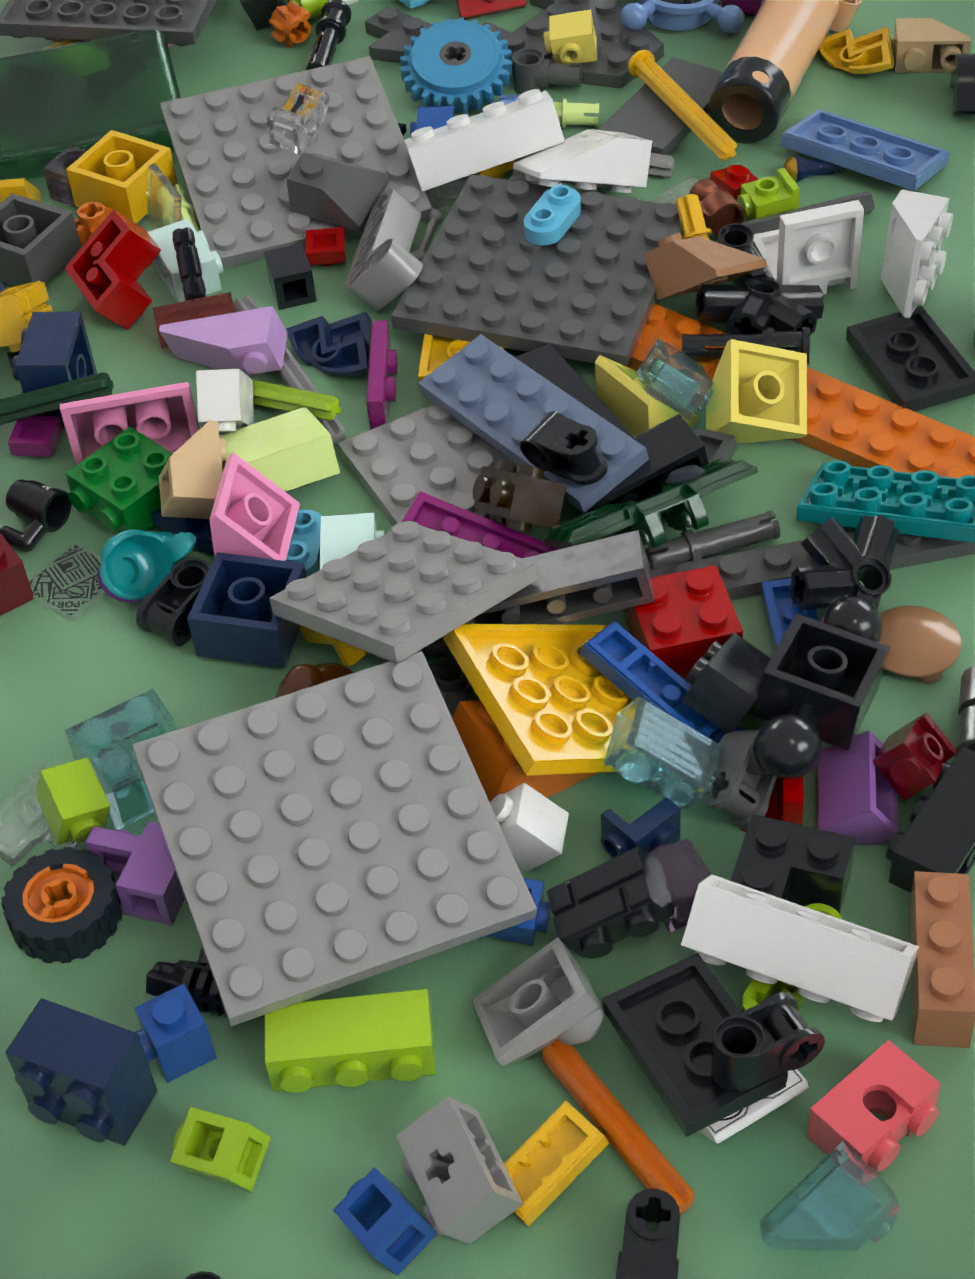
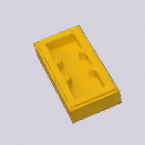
(552, 1160)

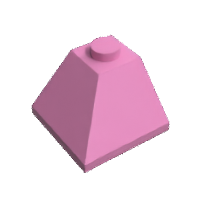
(251, 514)

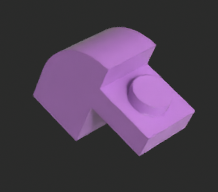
(145, 871)

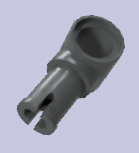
(535, 72)

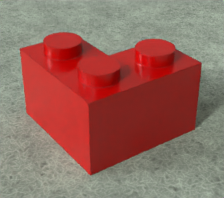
(109, 269)

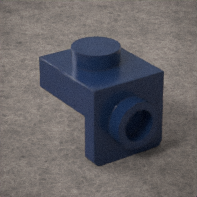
(653, 828)

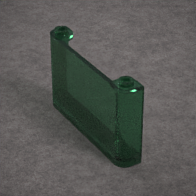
(81, 95)

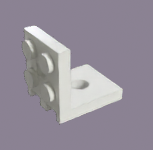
(815, 246)

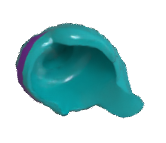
(139, 561)

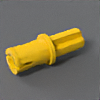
(691, 217)

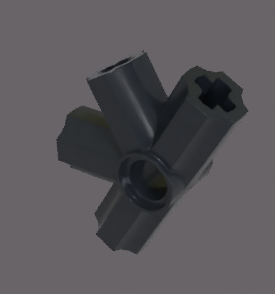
(760, 305)
(845, 563)

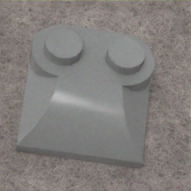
(539, 1004)

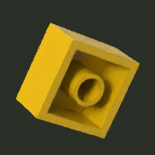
(117, 173)

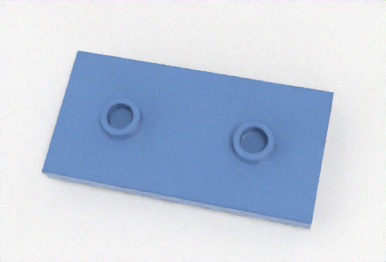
(865, 149)

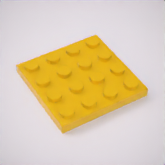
(541, 693)

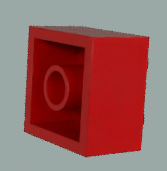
(685, 618)

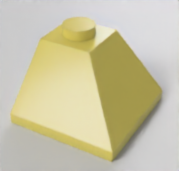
(759, 393)

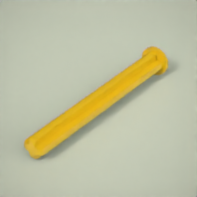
(643, 66)

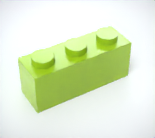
(350, 1041)

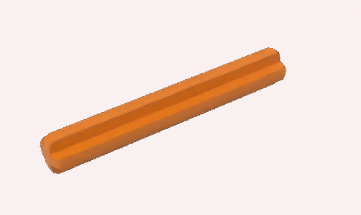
(616, 1123)

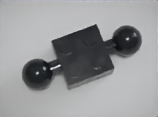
(819, 686)

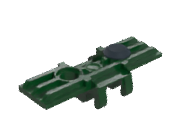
(677, 504)

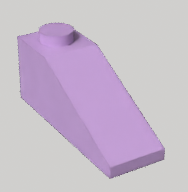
(236, 340)

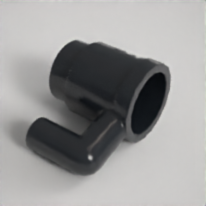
(41, 506)

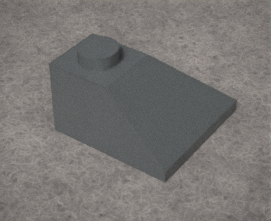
(334, 190)

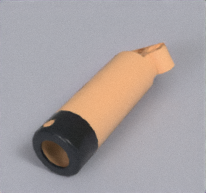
(772, 63)

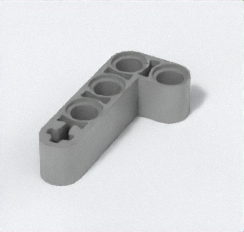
(383, 258)

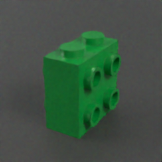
(120, 482)

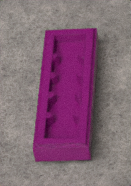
(382, 364)

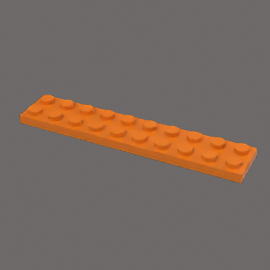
(842, 417)

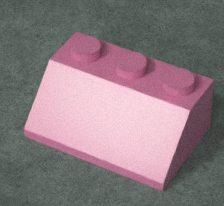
(159, 413)

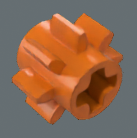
(290, 24)
(89, 219)

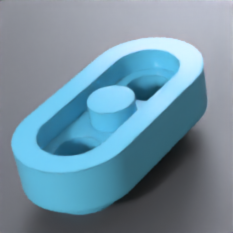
(552, 215)
(306, 541)

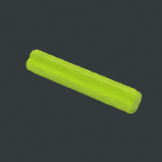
(291, 399)

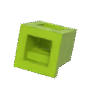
(769, 195)
(220, 1148)

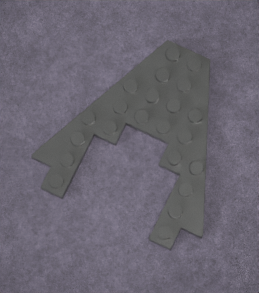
(614, 42)

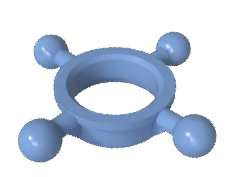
(680, 16)

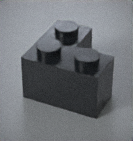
(795, 862)

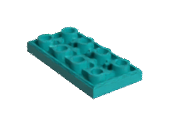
(915, 501)

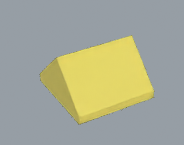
(627, 399)

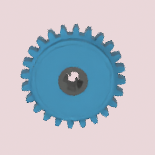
(456, 65)

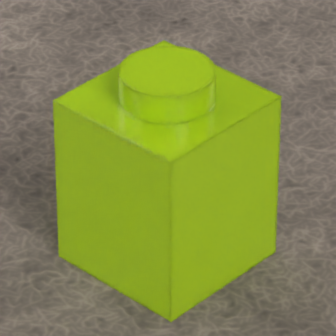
(72, 800)

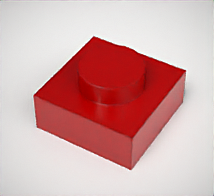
(732, 178)
(326, 246)

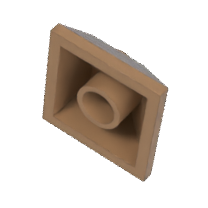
(689, 263)

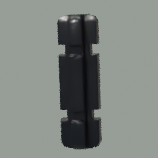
(188, 263)

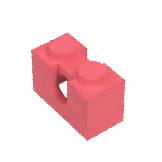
(883, 1085)

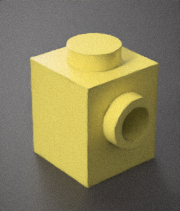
(572, 38)

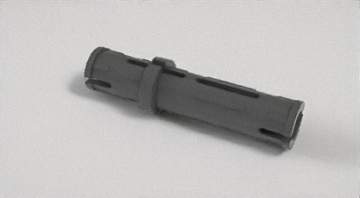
(714, 541)

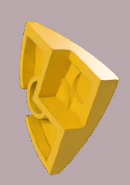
(859, 55)

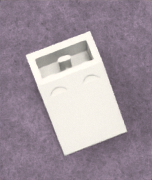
(591, 161)
(914, 247)

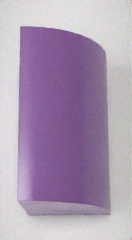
(855, 794)

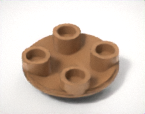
(920, 642)

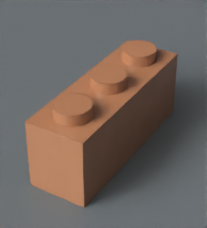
(945, 960)

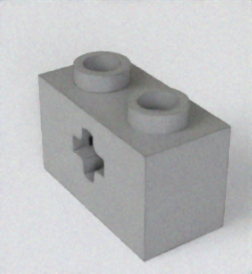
(457, 1171)

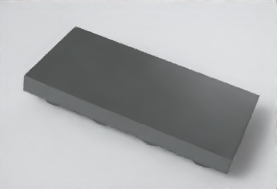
(652, 119)

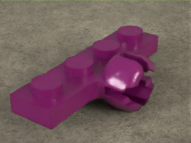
(461, 523)

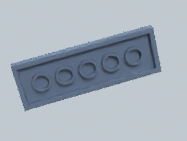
(507, 399)

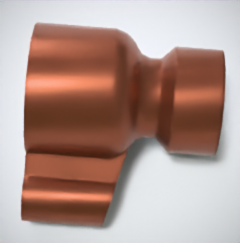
(717, 206)

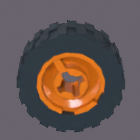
(62, 905)

